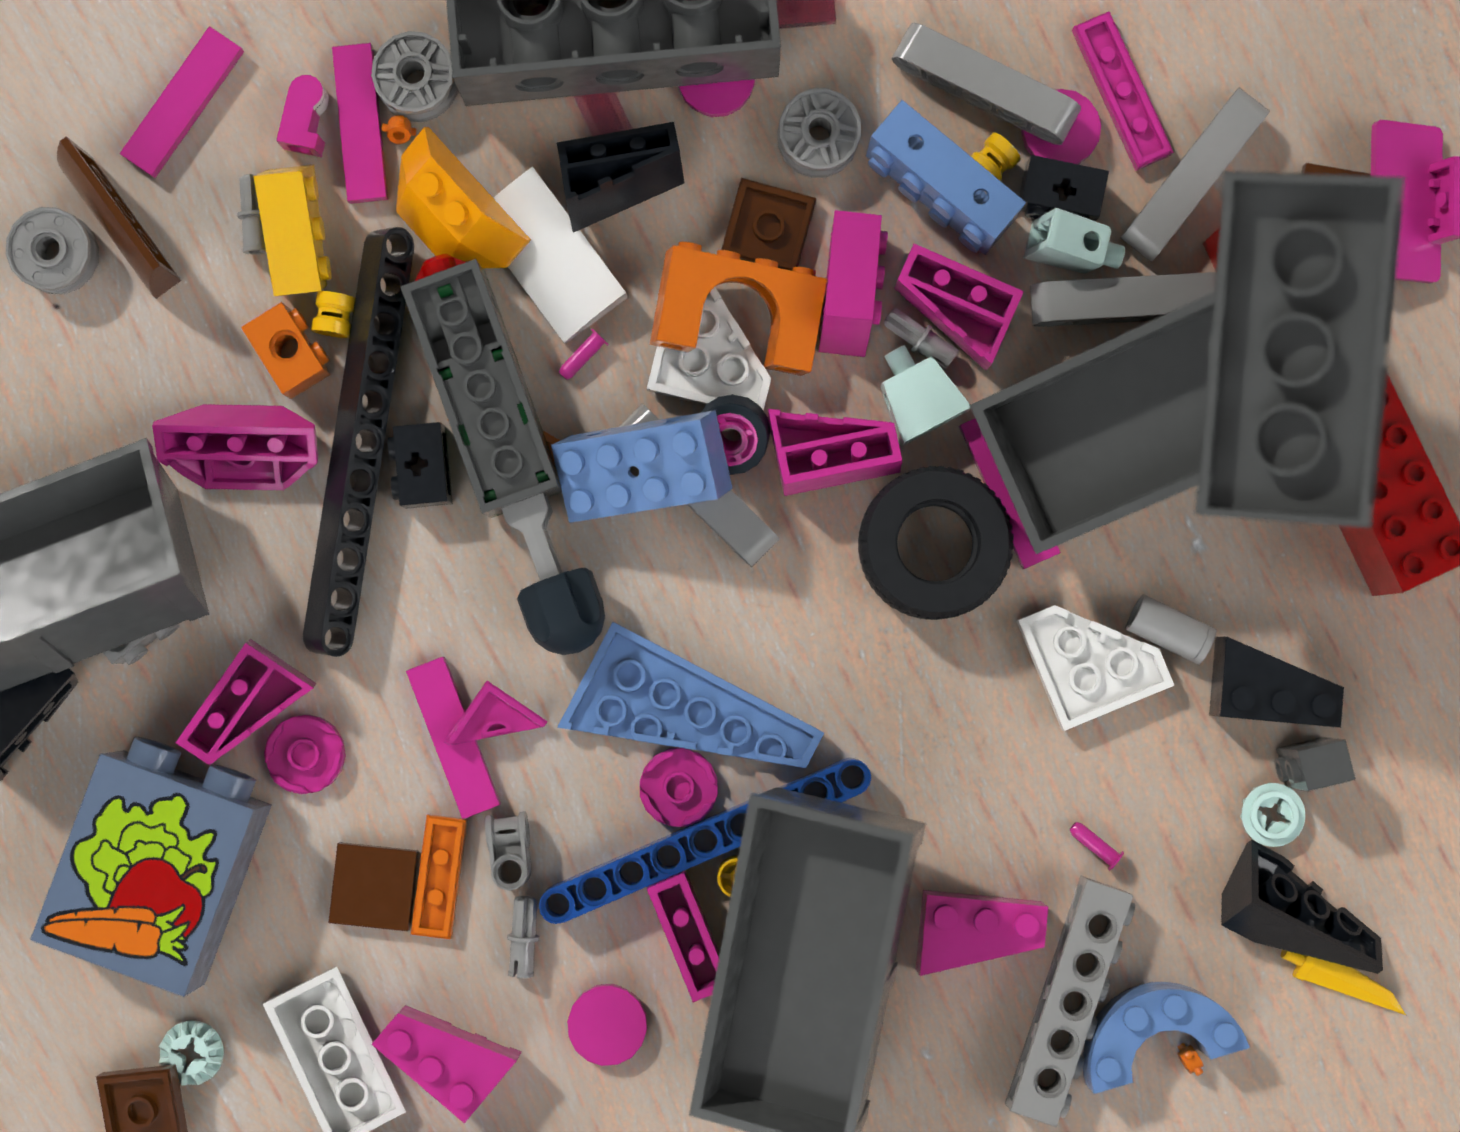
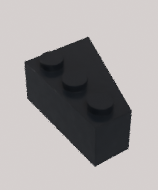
(618, 171)
(1269, 689)
(27, 706)

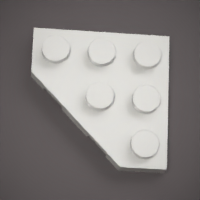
(716, 367)
(1089, 665)

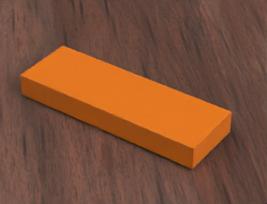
(439, 876)

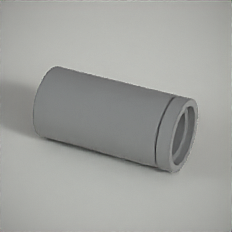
(1171, 629)

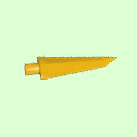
(1341, 979)

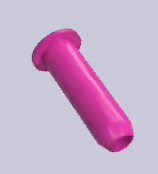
(582, 355)
(1096, 844)

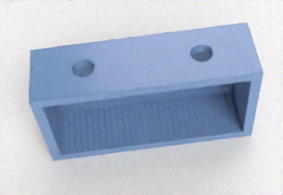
(943, 178)
(676, 458)

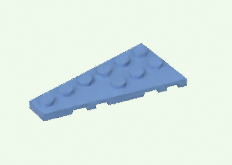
(665, 700)

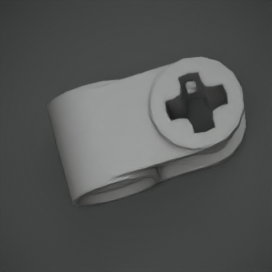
(508, 847)

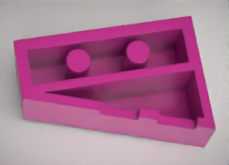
(852, 283)
(959, 301)
(831, 451)
(242, 701)
(975, 929)
(445, 1060)

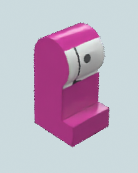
(301, 116)

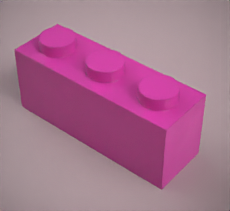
(686, 933)

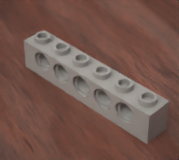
(1053, 1101)

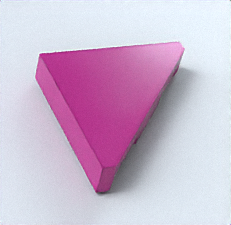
(493, 715)

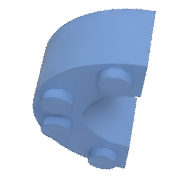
(1145, 1012)

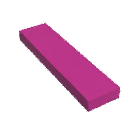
(1122, 91)
(182, 102)
(359, 124)
(992, 477)
(462, 761)

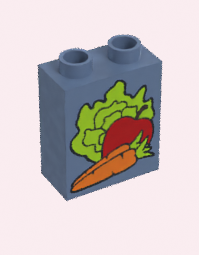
(153, 867)

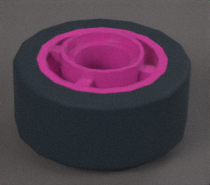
(751, 423)

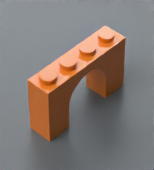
(791, 296)

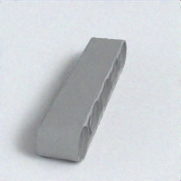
(986, 83)
(1195, 174)
(1115, 298)
(727, 515)

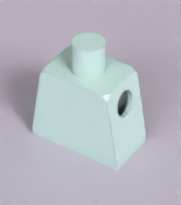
(1072, 243)
(919, 396)

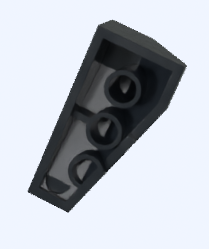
(1283, 912)

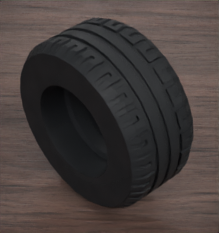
(988, 528)

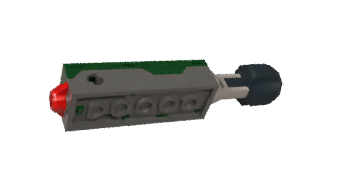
(501, 439)

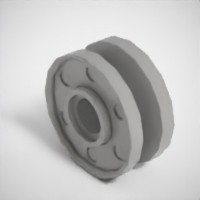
(400, 58)
(823, 109)
(35, 233)

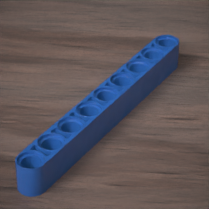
(683, 840)

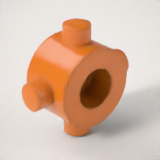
(399, 129)
(1190, 1059)

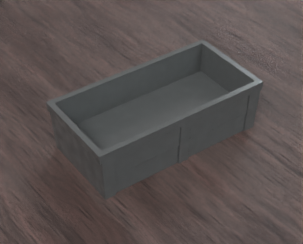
(1299, 347)
(1104, 427)
(92, 563)
(805, 965)

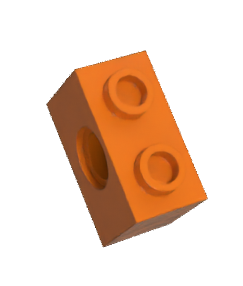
(267, 336)

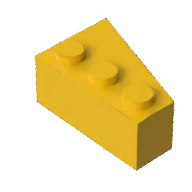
(292, 229)

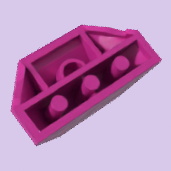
(237, 446)

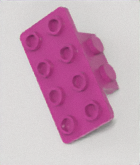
(1429, 196)

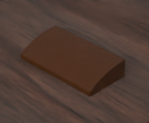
(116, 218)

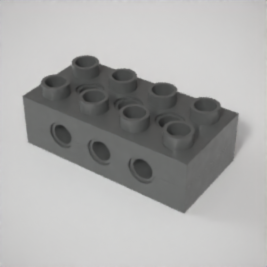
(600, 50)

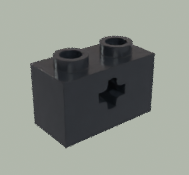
(1081, 185)
(434, 484)

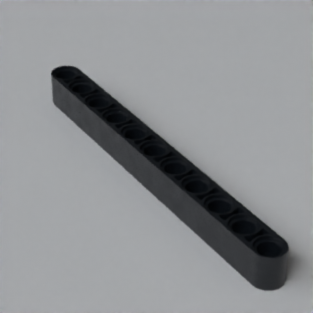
(345, 456)

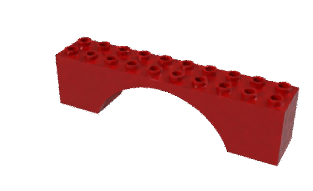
(1413, 520)

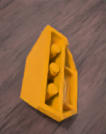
(452, 208)

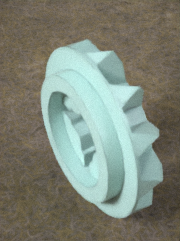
(1289, 806)
(206, 1043)

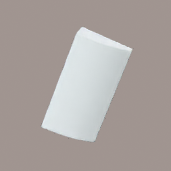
(557, 265)
(333, 1055)

